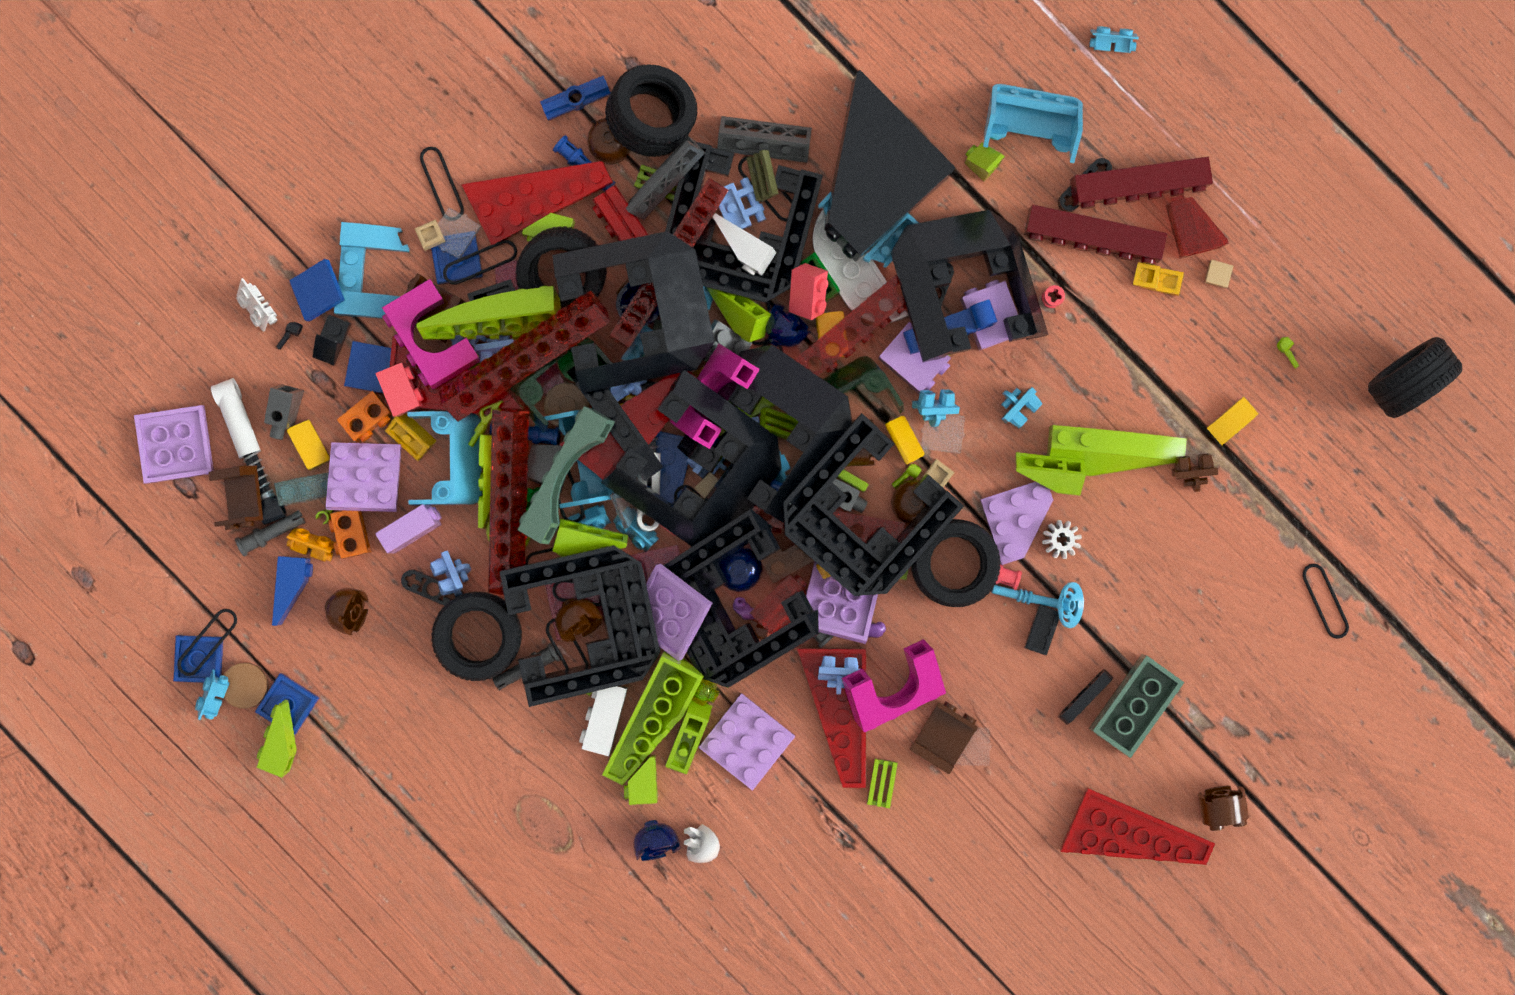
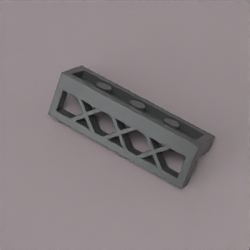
(747, 142)
(665, 178)

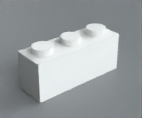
(603, 720)

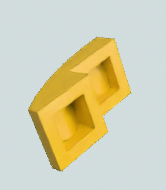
(1158, 279)
(1232, 420)

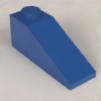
(290, 581)

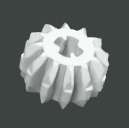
(1065, 533)

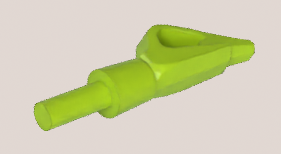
(485, 420)

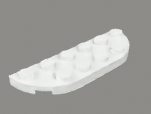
(855, 279)

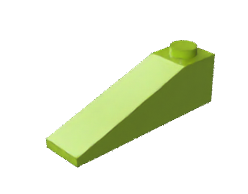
(484, 480)

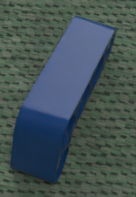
(974, 319)

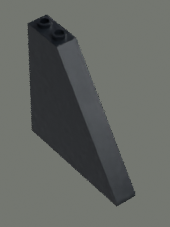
(879, 172)

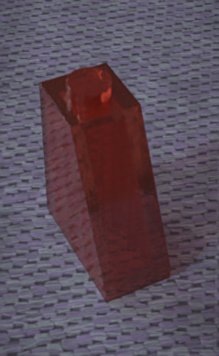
(1193, 228)
(770, 610)

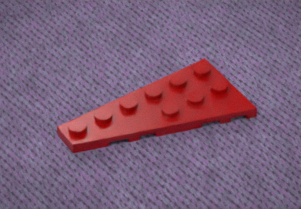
(517, 201)
(646, 418)
(842, 733)
(1122, 831)

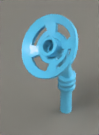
(1062, 603)

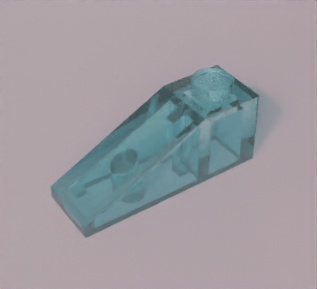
(302, 489)

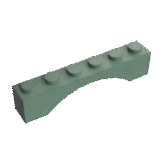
(542, 517)

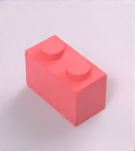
(808, 291)
(400, 389)

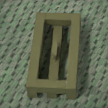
(760, 178)

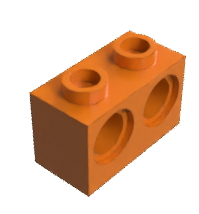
(362, 411)
(356, 531)

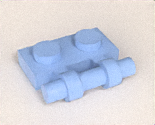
(733, 208)

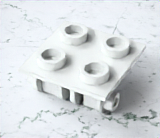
(249, 298)

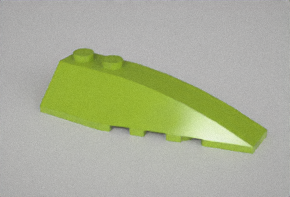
(494, 315)
(1113, 450)
(654, 716)

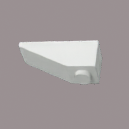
(750, 251)

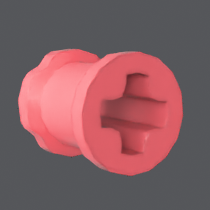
(1059, 293)
(1009, 577)

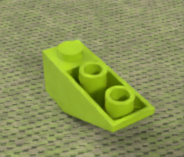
(280, 744)

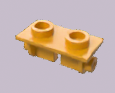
(301, 539)

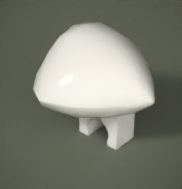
(702, 844)

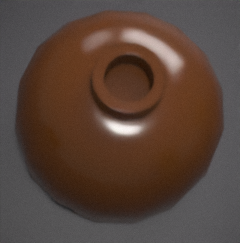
(604, 145)
(905, 502)
(346, 610)
(577, 618)

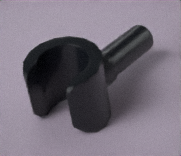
(292, 328)

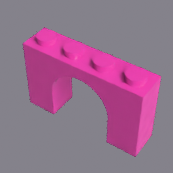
(434, 367)
(719, 370)
(921, 687)

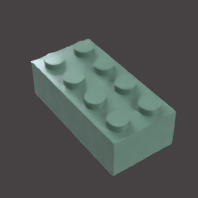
(1136, 705)

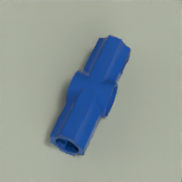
(561, 104)

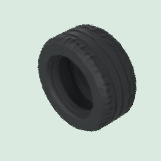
(669, 89)
(556, 239)
(1415, 377)
(986, 576)
(462, 666)

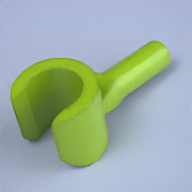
(1284, 346)
(913, 470)
(327, 513)

